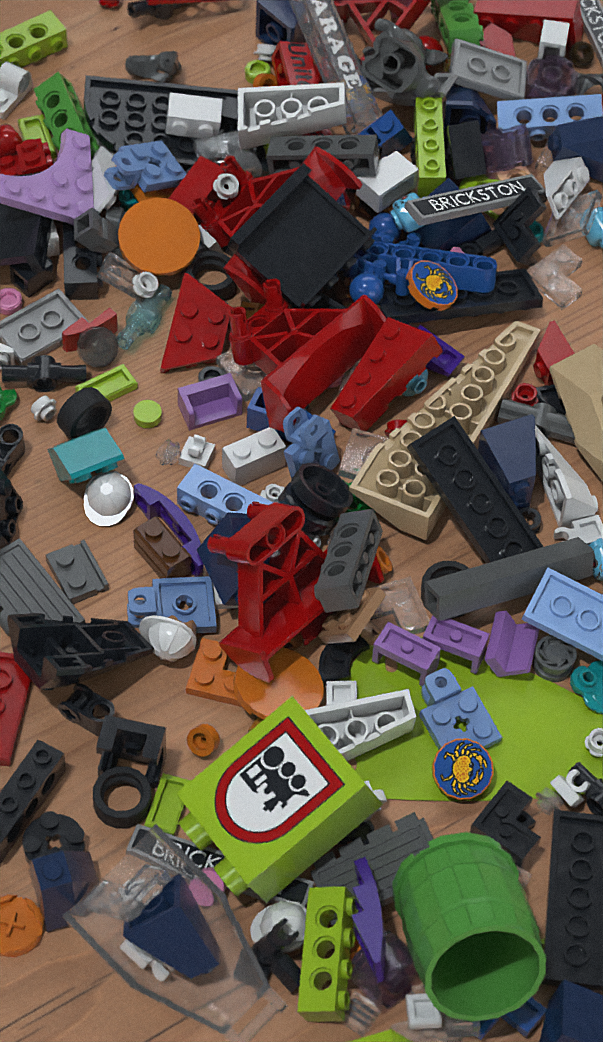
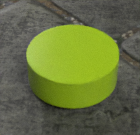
(255, 68)
(147, 414)

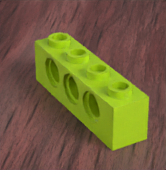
(32, 40)
(429, 144)
(322, 907)

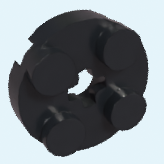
(50, 827)

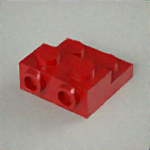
(31, 158)

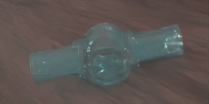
(143, 317)

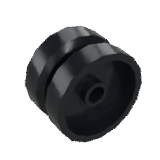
(319, 495)

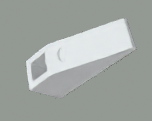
(564, 182)
(103, 193)

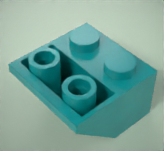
(85, 454)

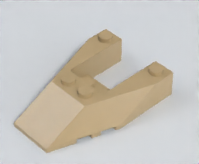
(580, 386)

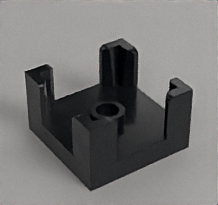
(132, 742)

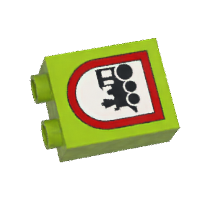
(275, 802)

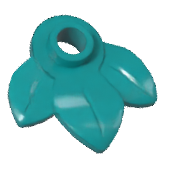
(593, 689)

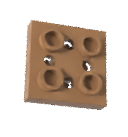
(350, 623)

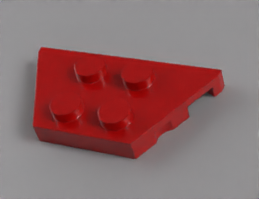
(196, 327)

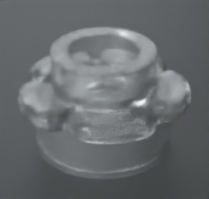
(168, 452)
(548, 801)

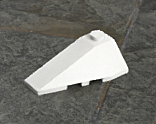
(563, 486)

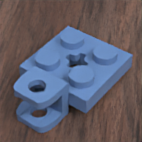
(145, 164)
(310, 440)
(168, 594)
(448, 704)

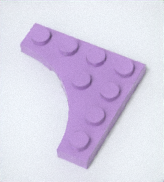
(60, 190)

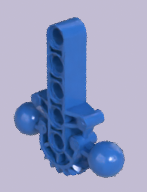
(393, 262)

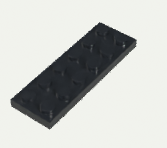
(512, 292)
(473, 492)
(575, 901)

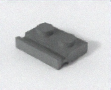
(77, 572)

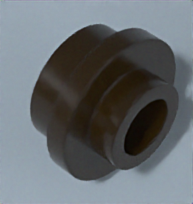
(586, 49)

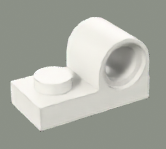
(14, 86)

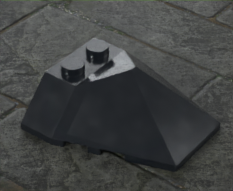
(72, 652)

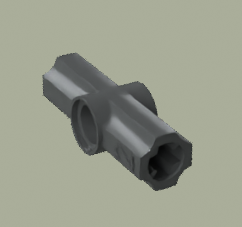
(546, 418)

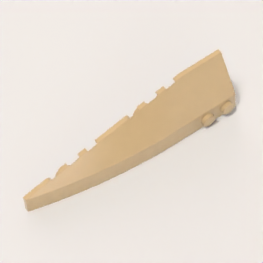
(392, 478)

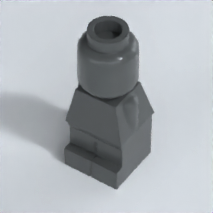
(96, 233)

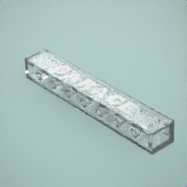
(337, 60)

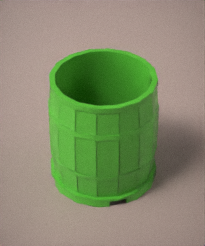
(469, 927)

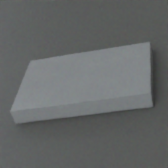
(488, 70)
(38, 326)

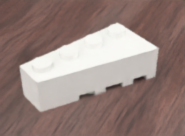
(288, 111)
(365, 722)

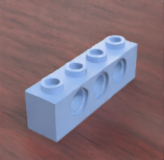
(539, 109)
(224, 495)

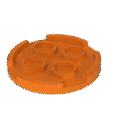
(159, 237)
(292, 677)

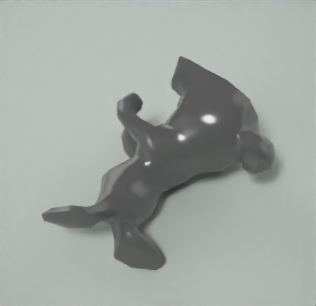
(400, 61)

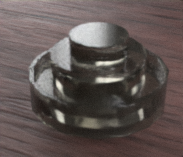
(97, 346)

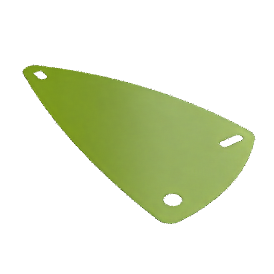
(538, 723)

